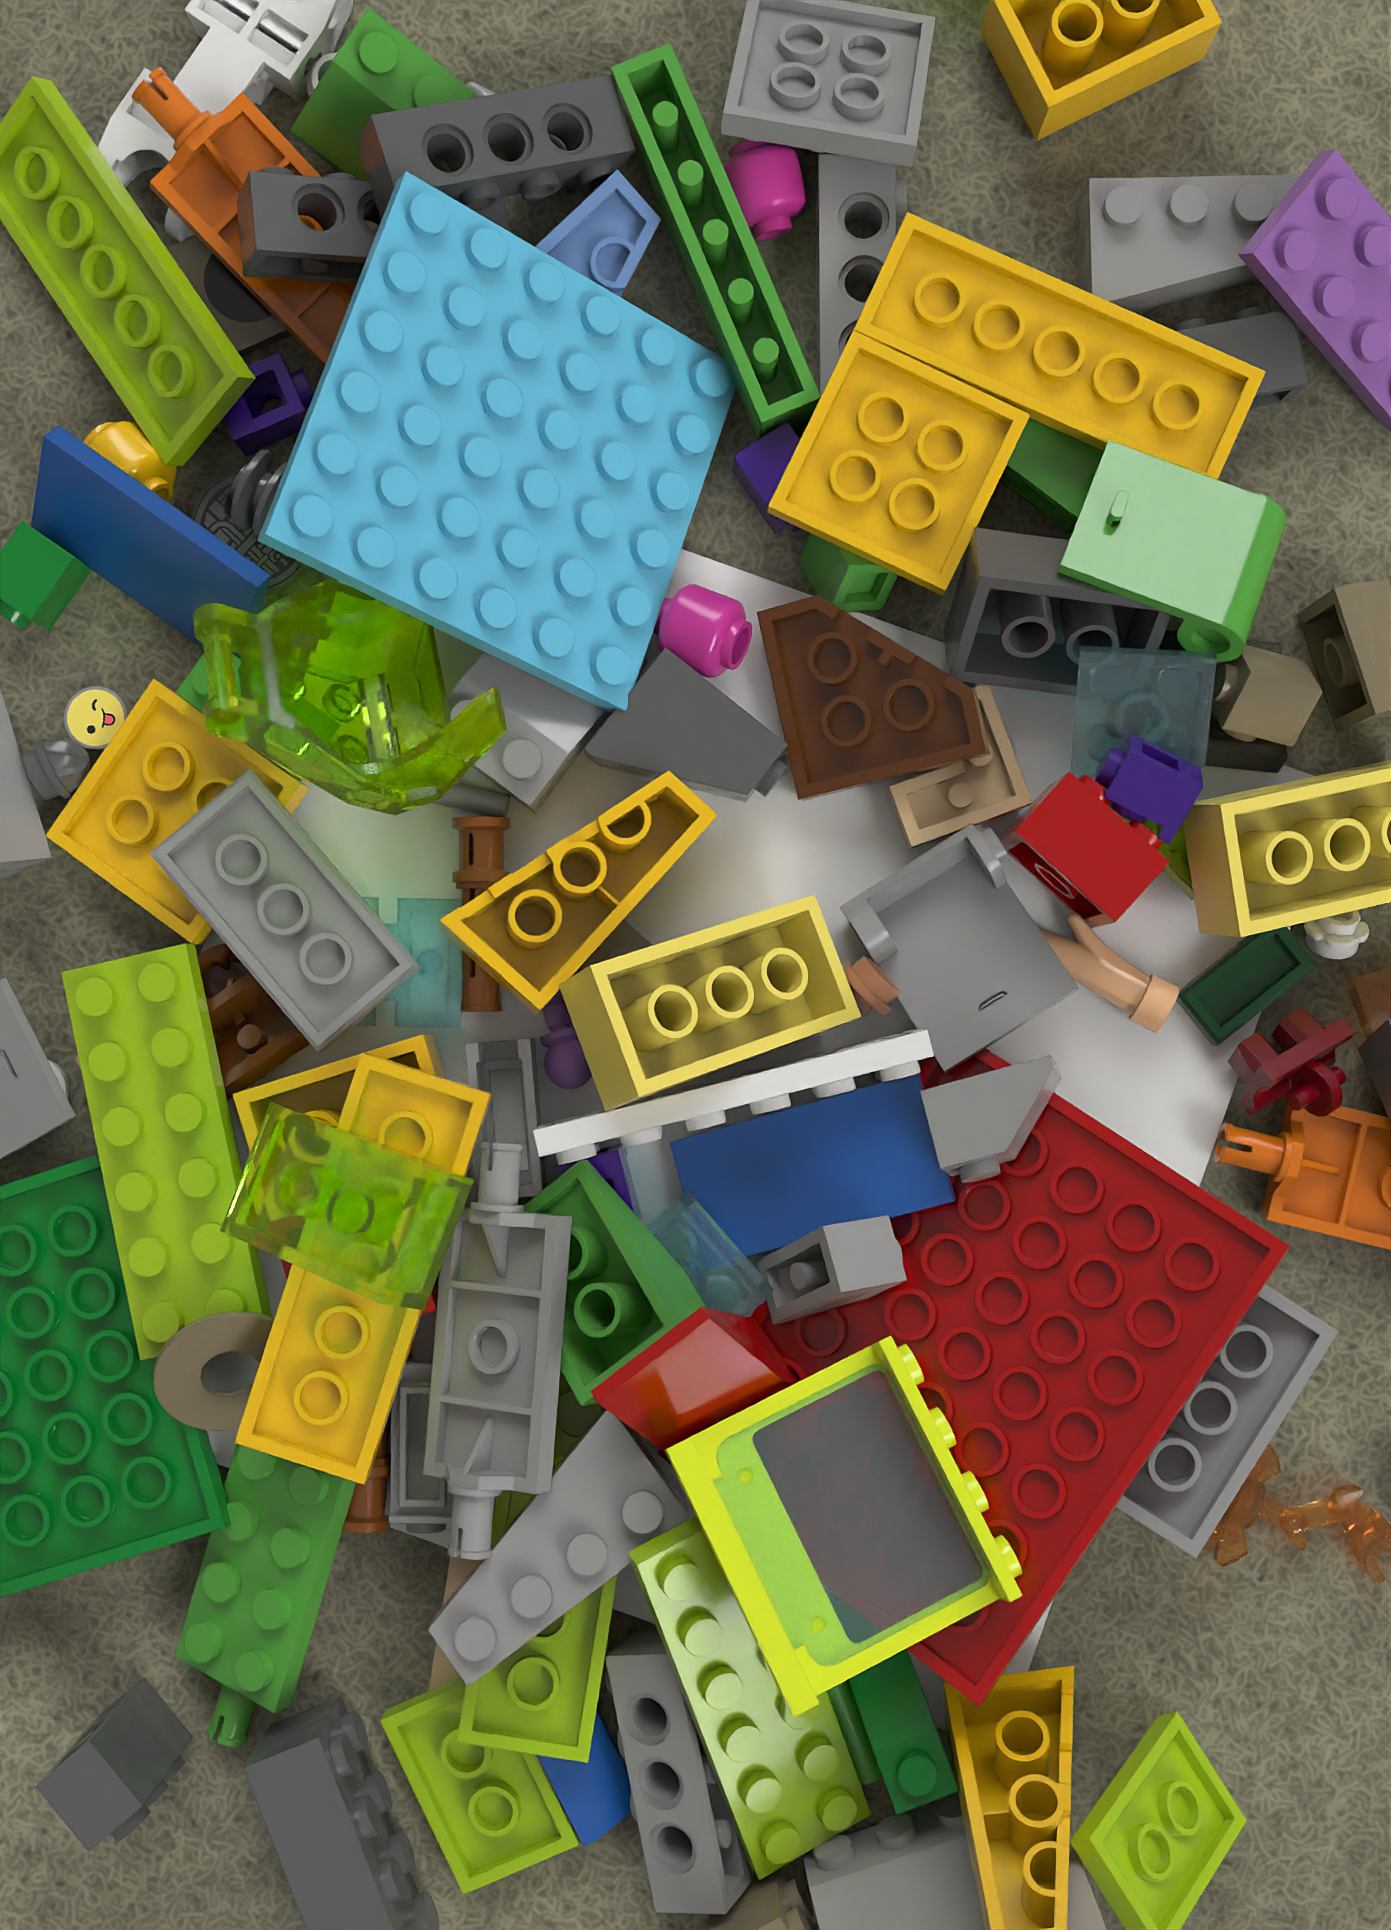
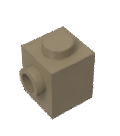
(1264, 696)

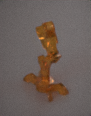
(1364, 1528)

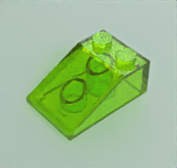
(347, 1207)

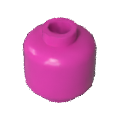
(767, 186)
(704, 630)

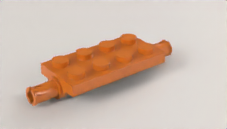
(203, 190)
(1322, 1172)

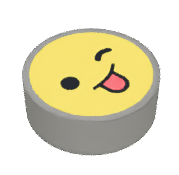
(95, 717)

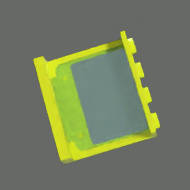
(843, 1521)

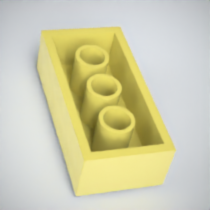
(1291, 851)
(708, 1001)

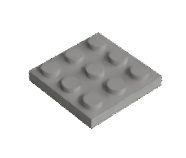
(830, 78)

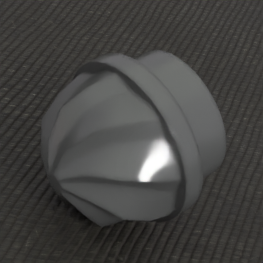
(57, 767)

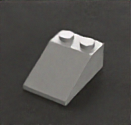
(543, 726)

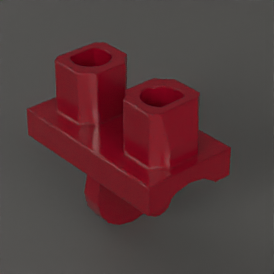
(1298, 1071)

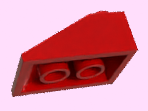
(695, 1377)

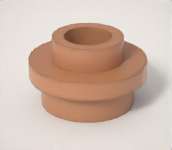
(870, 985)

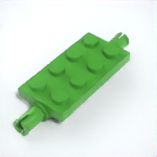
(262, 1585)

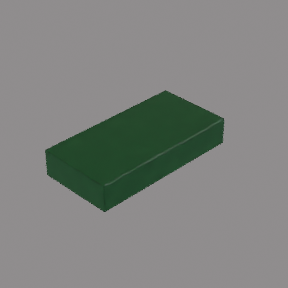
(1244, 982)

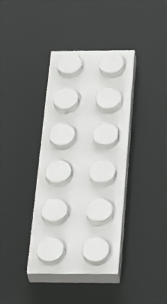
(761, 1088)

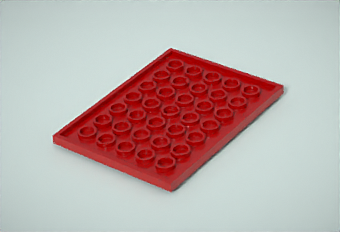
(1055, 1336)

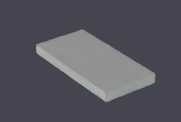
(285, 910)

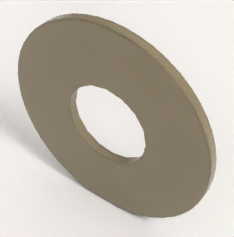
(185, 1354)

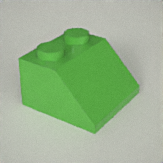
(368, 76)

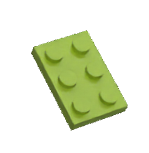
(483, 1803)
(1159, 1829)

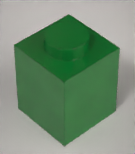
(37, 578)

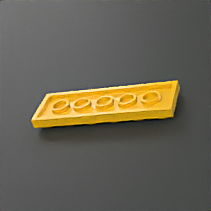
(1057, 350)
(330, 1350)

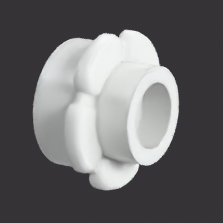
(1336, 935)

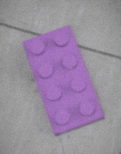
(1331, 271)

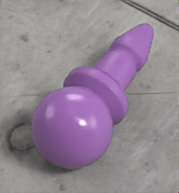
(564, 1059)

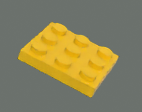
(898, 463)
(145, 788)

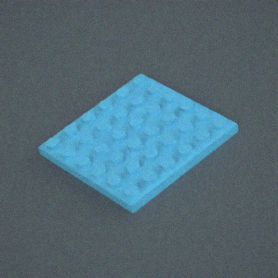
(502, 449)

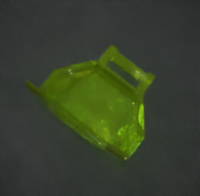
(343, 696)

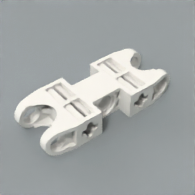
(244, 50)

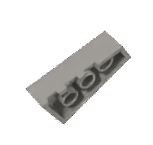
(1170, 236)
(559, 1547)

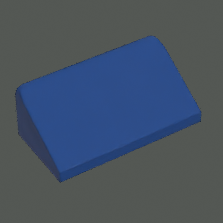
(592, 1792)

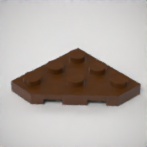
(860, 702)

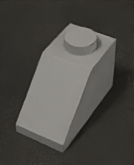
(988, 1116)
(832, 1268)

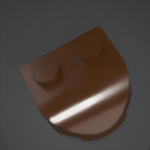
(246, 1023)

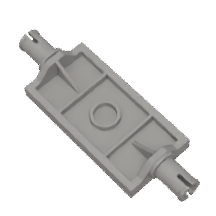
(496, 1352)

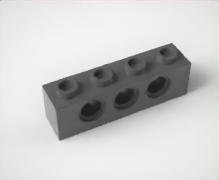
(578, 112)
(283, 247)

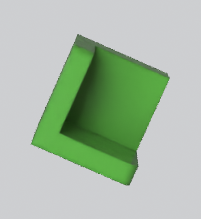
(845, 577)

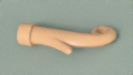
(1104, 972)

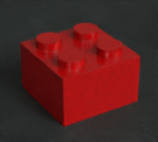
(1085, 850)

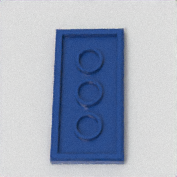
(138, 537)
(816, 1166)

